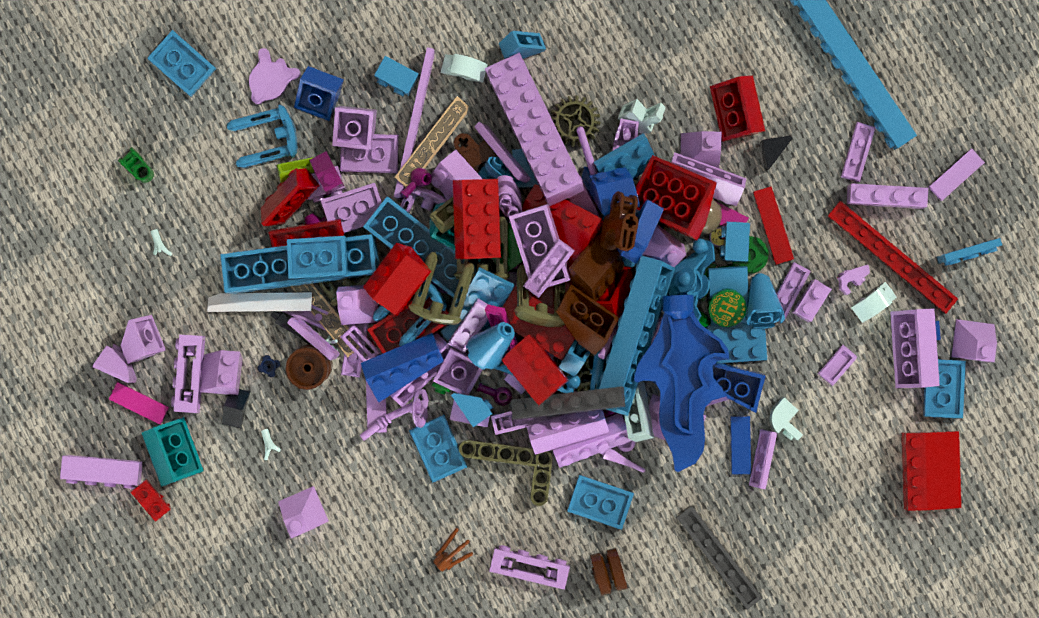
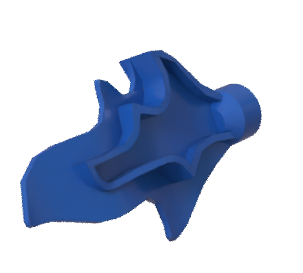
(682, 368)

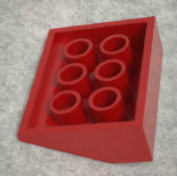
(680, 193)
(573, 224)
(931, 470)

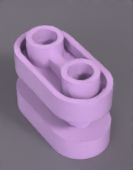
(509, 196)

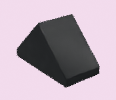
(772, 149)
(235, 409)

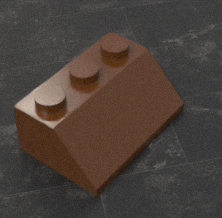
(595, 269)

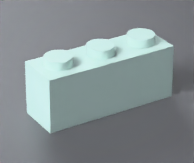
(639, 420)

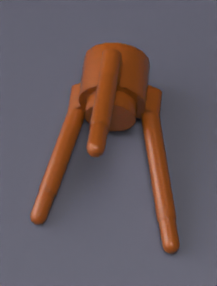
(444, 560)

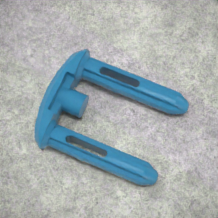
(287, 130)
(414, 330)

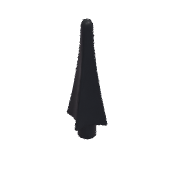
(281, 320)

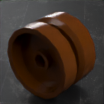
(298, 370)
(608, 571)

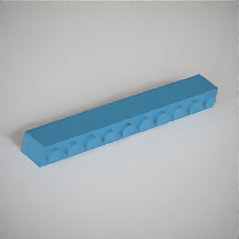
(856, 71)

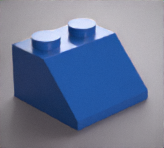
(318, 93)
(605, 184)

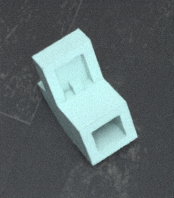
(464, 67)
(646, 117)
(874, 302)
(780, 417)

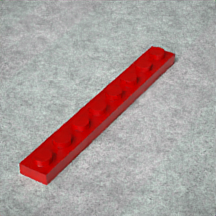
(892, 257)

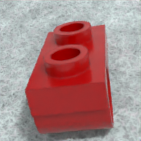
(151, 500)

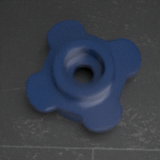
(269, 371)

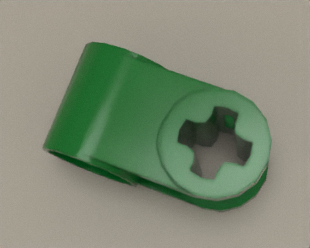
(134, 163)

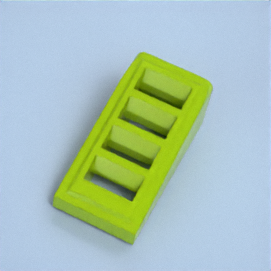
(285, 168)

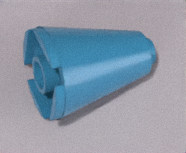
(763, 303)
(489, 346)

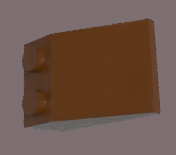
(586, 319)

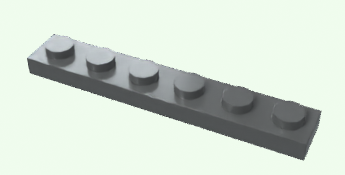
(569, 403)
(719, 557)

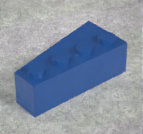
(401, 366)
(740, 384)

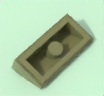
(444, 216)

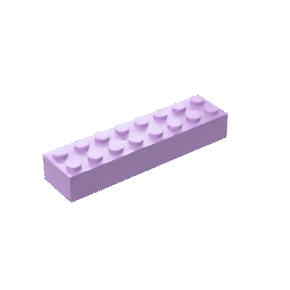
(534, 129)

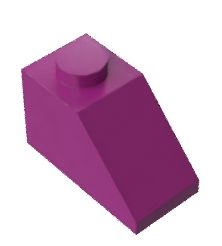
(326, 172)

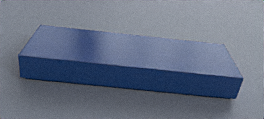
(740, 445)

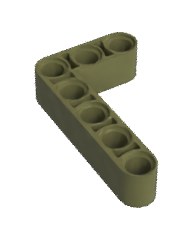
(514, 459)

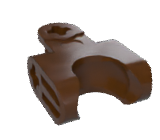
(474, 153)
(621, 224)

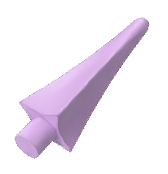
(614, 456)

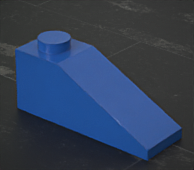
(647, 222)

